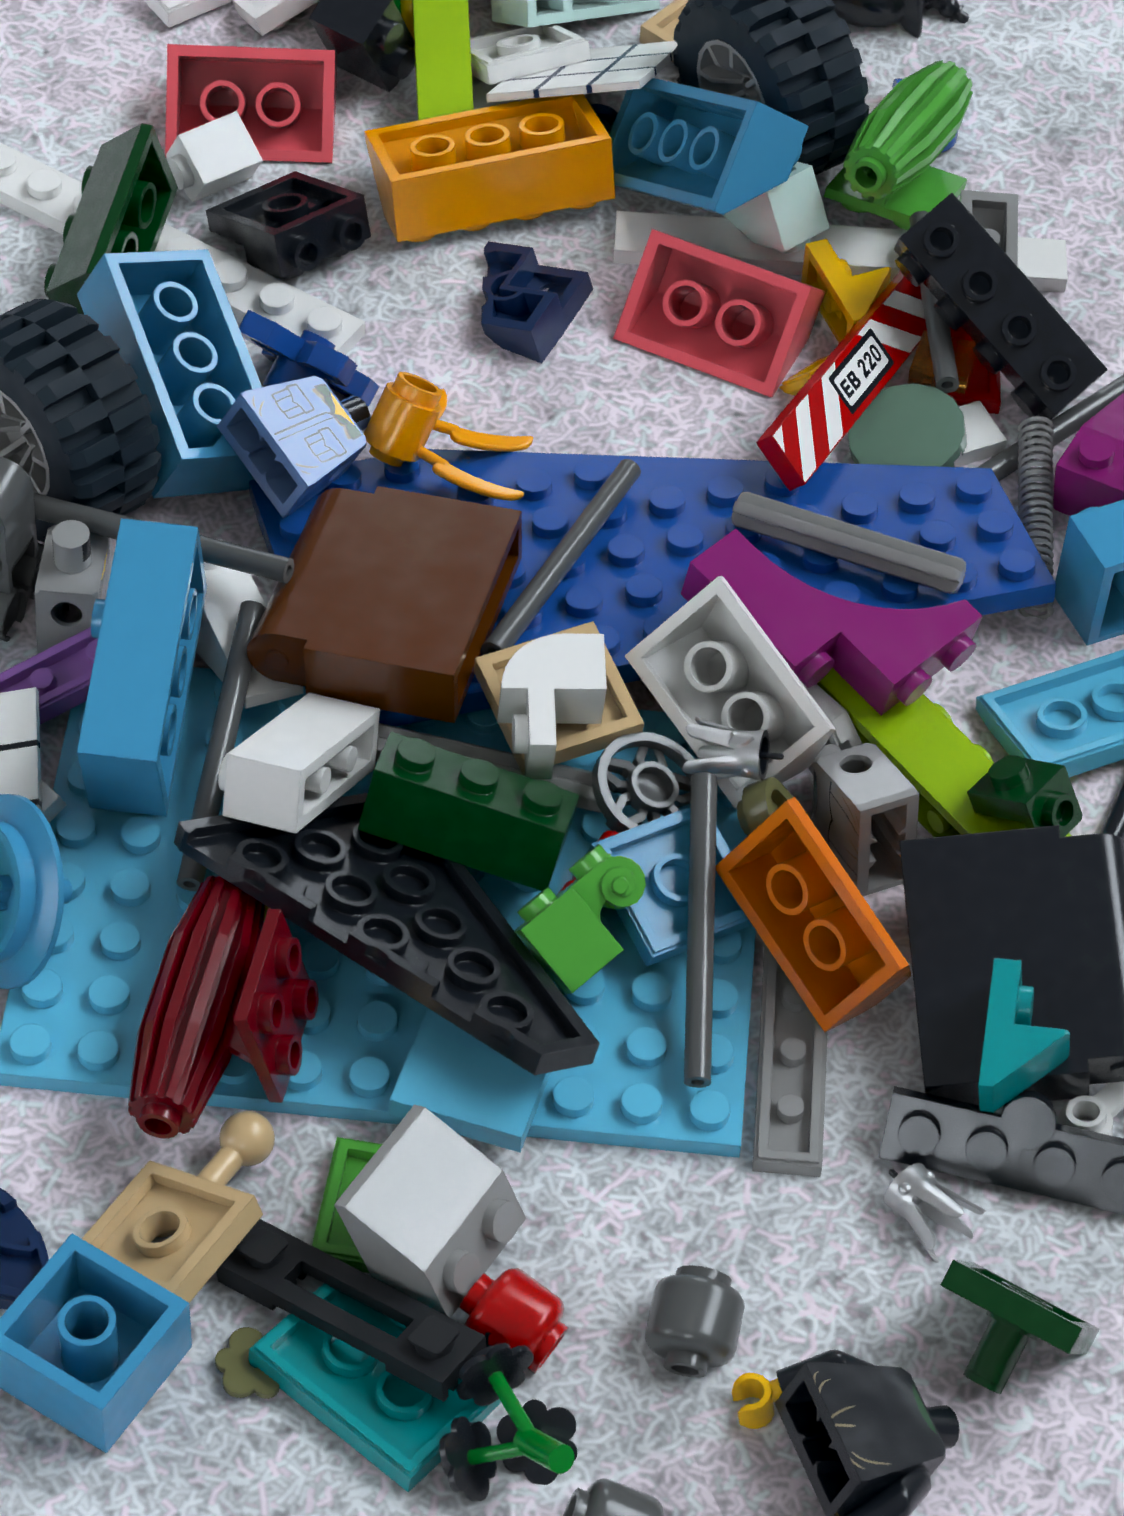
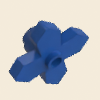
(305, 357)

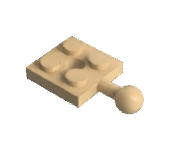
(197, 1211)

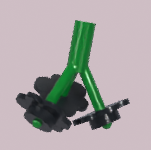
(529, 1435)

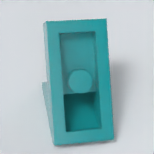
(1013, 1050)

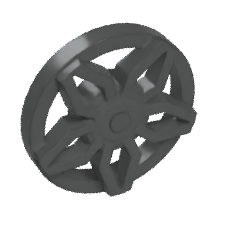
(648, 785)

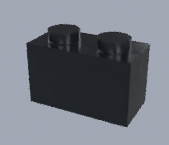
(367, 39)

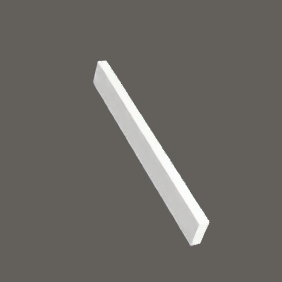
(862, 247)

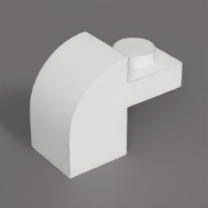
(548, 685)

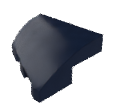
(518, 311)

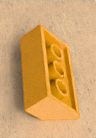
(490, 165)

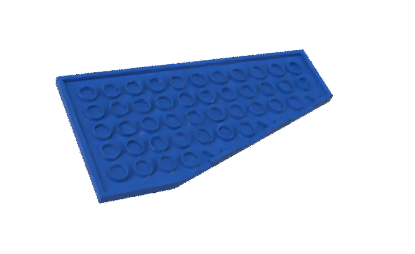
(682, 506)

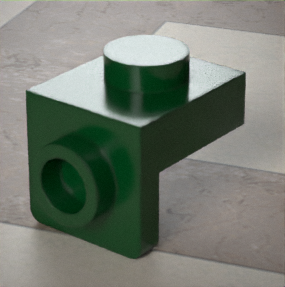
(1027, 793)

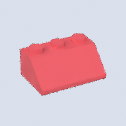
(278, 93)
(717, 313)

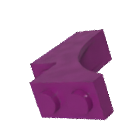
(875, 649)

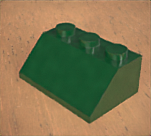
(119, 210)
(468, 811)

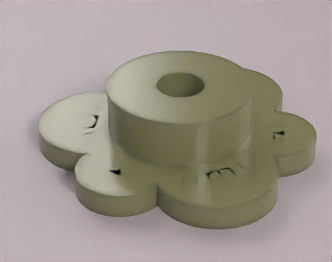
(239, 1377)

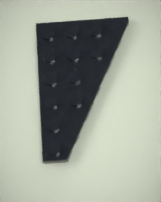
(406, 921)

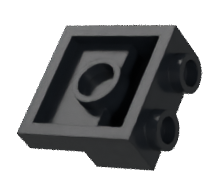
(293, 223)

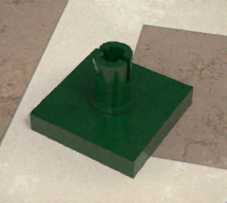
(1014, 1319)

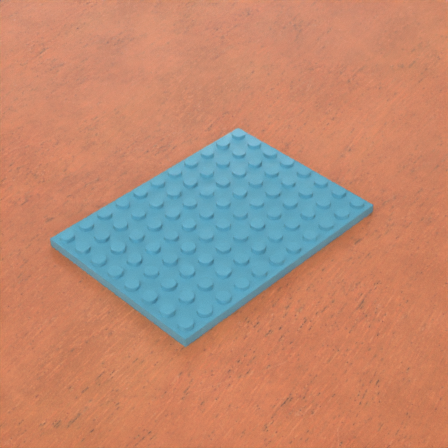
(84, 1009)

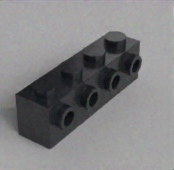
(998, 309)

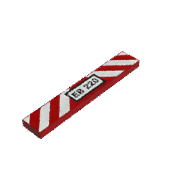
(845, 384)

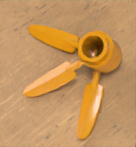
(404, 422)

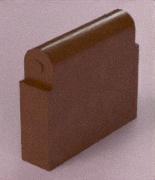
(390, 599)

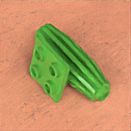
(899, 140)

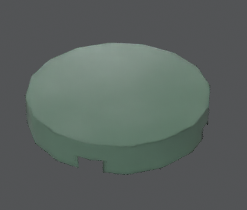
(909, 428)

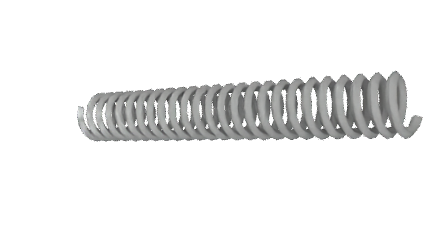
(1047, 464)

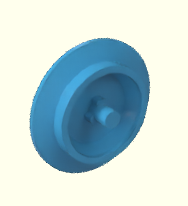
(29, 891)

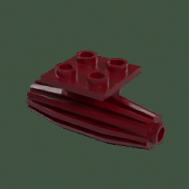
(219, 993)

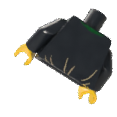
(855, 1431)

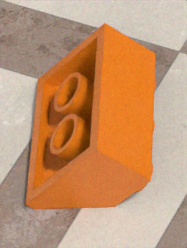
(813, 917)

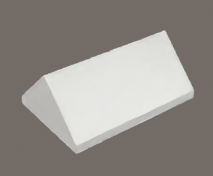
(725, 669)

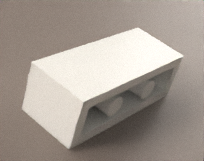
(299, 762)

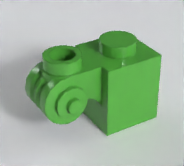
(567, 928)

